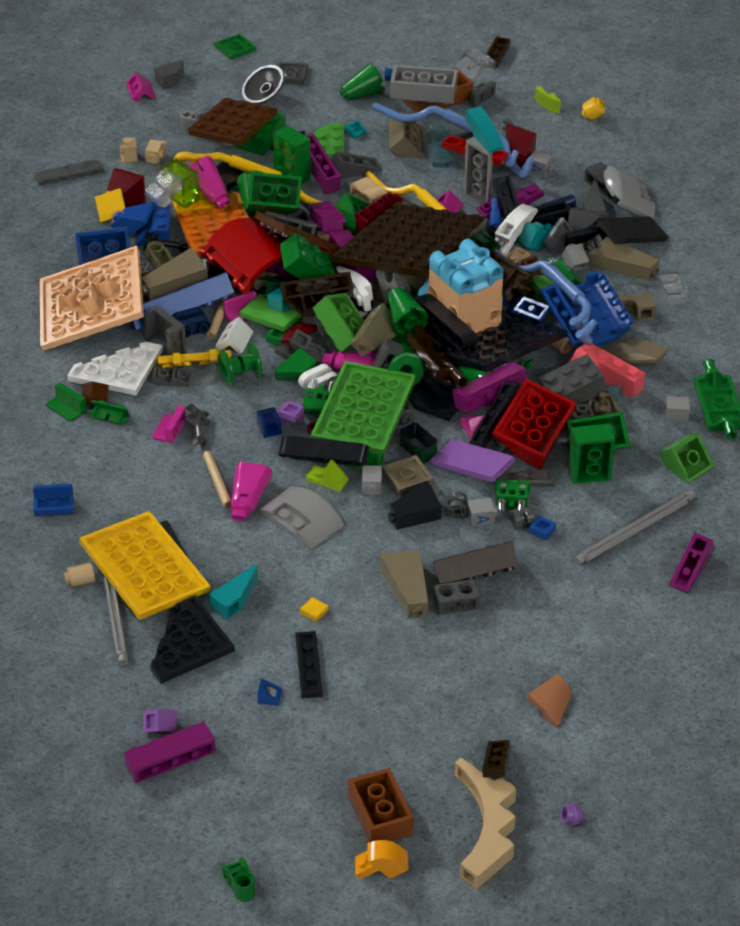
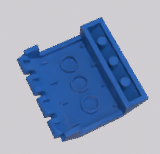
(604, 310)

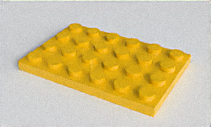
(144, 564)

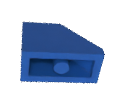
(531, 309)

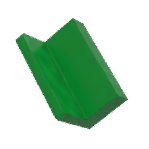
(67, 402)

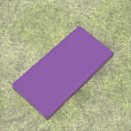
(472, 460)

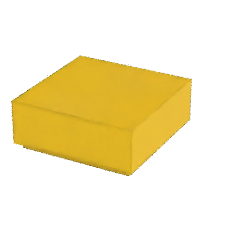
(314, 609)

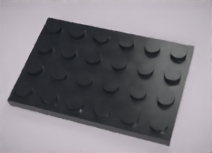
(505, 343)

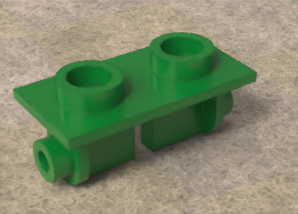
(117, 413)

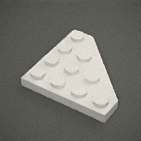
(123, 371)

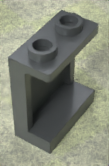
(166, 328)

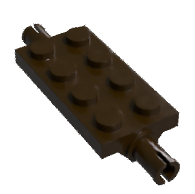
(514, 278)
(434, 358)

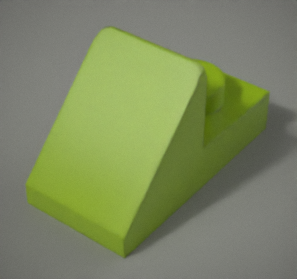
(329, 477)

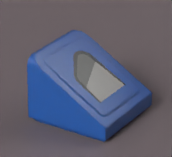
(269, 693)

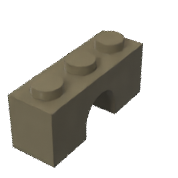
(640, 305)

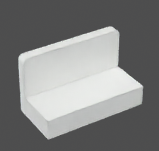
(236, 335)

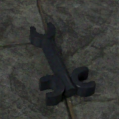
(172, 244)

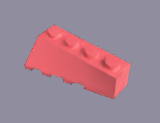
(614, 369)

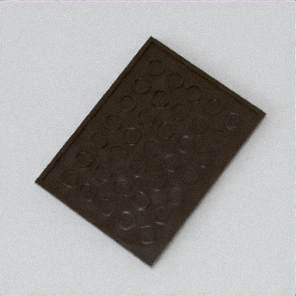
(407, 237)

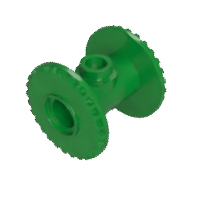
(408, 363)
(240, 364)

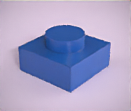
(542, 527)

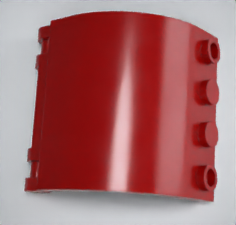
(243, 251)

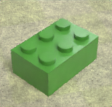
(339, 319)

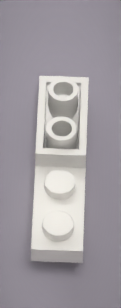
(513, 226)
(361, 289)

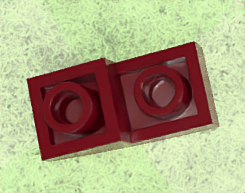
(304, 327)

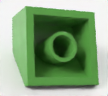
(687, 457)

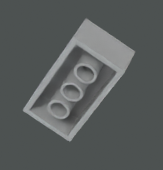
(423, 84)

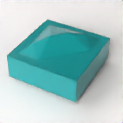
(355, 129)

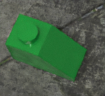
(295, 366)

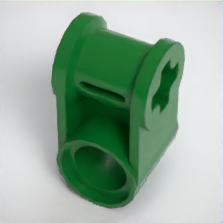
(240, 879)

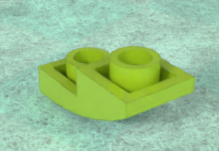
(548, 101)

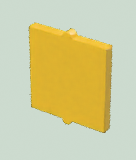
(109, 203)

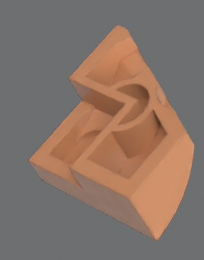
(552, 698)

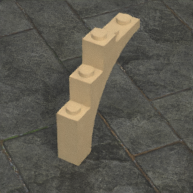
(493, 846)

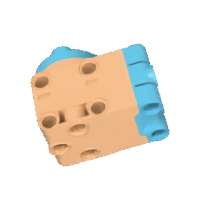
(467, 285)

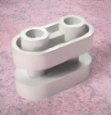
(322, 373)

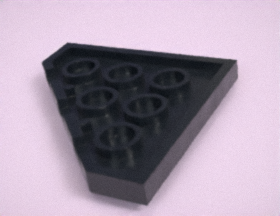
(189, 641)

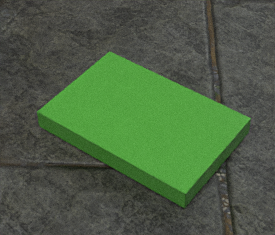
(261, 313)

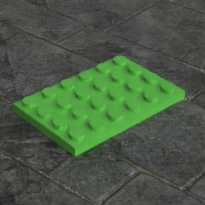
(364, 406)

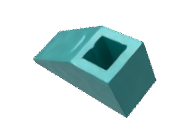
(534, 235)
(232, 595)

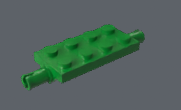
(718, 400)

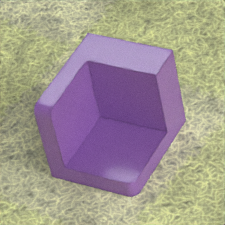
(291, 412)
(159, 721)

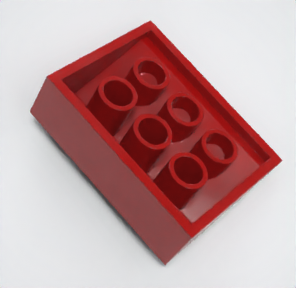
(534, 423)

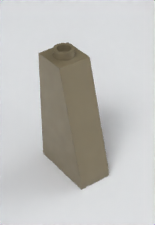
(623, 260)
(174, 275)
(374, 330)
(407, 580)

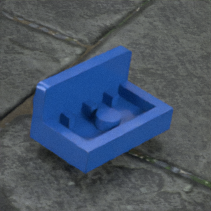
(53, 499)

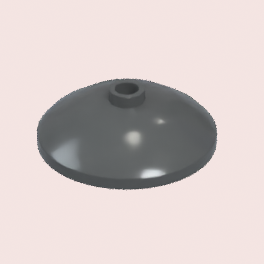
(263, 84)

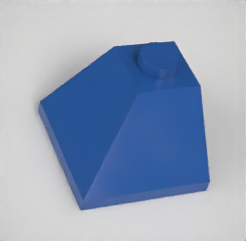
(132, 217)

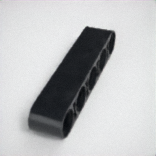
(447, 323)
(324, 450)

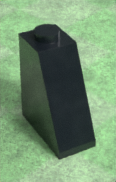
(415, 507)

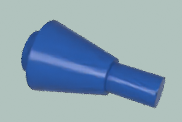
(495, 216)

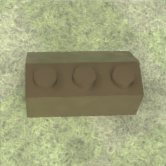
(407, 139)

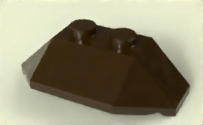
(306, 293)

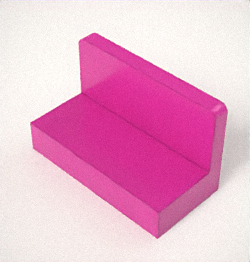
(139, 86)
(450, 201)
(234, 305)
(170, 425)

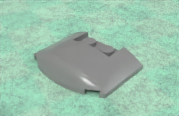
(630, 191)
(304, 515)

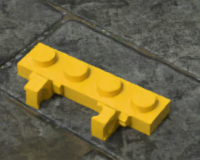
(185, 360)

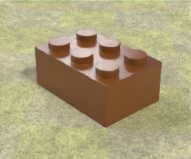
(380, 806)

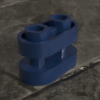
(193, 320)

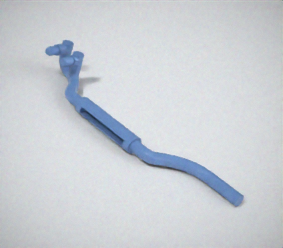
(457, 120)
(580, 322)

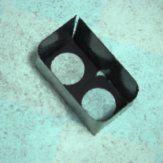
(423, 436)

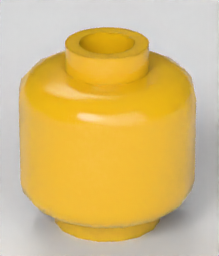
(593, 108)

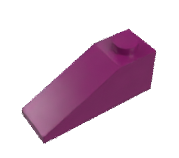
(693, 562)

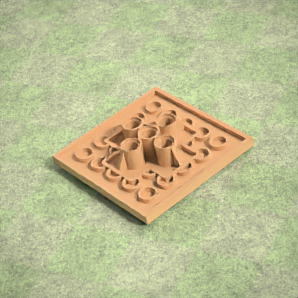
(90, 298)

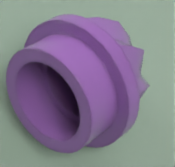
(571, 814)

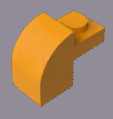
(383, 857)

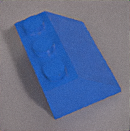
(159, 220)
(101, 243)

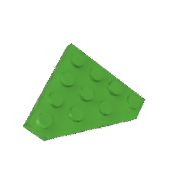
(331, 138)

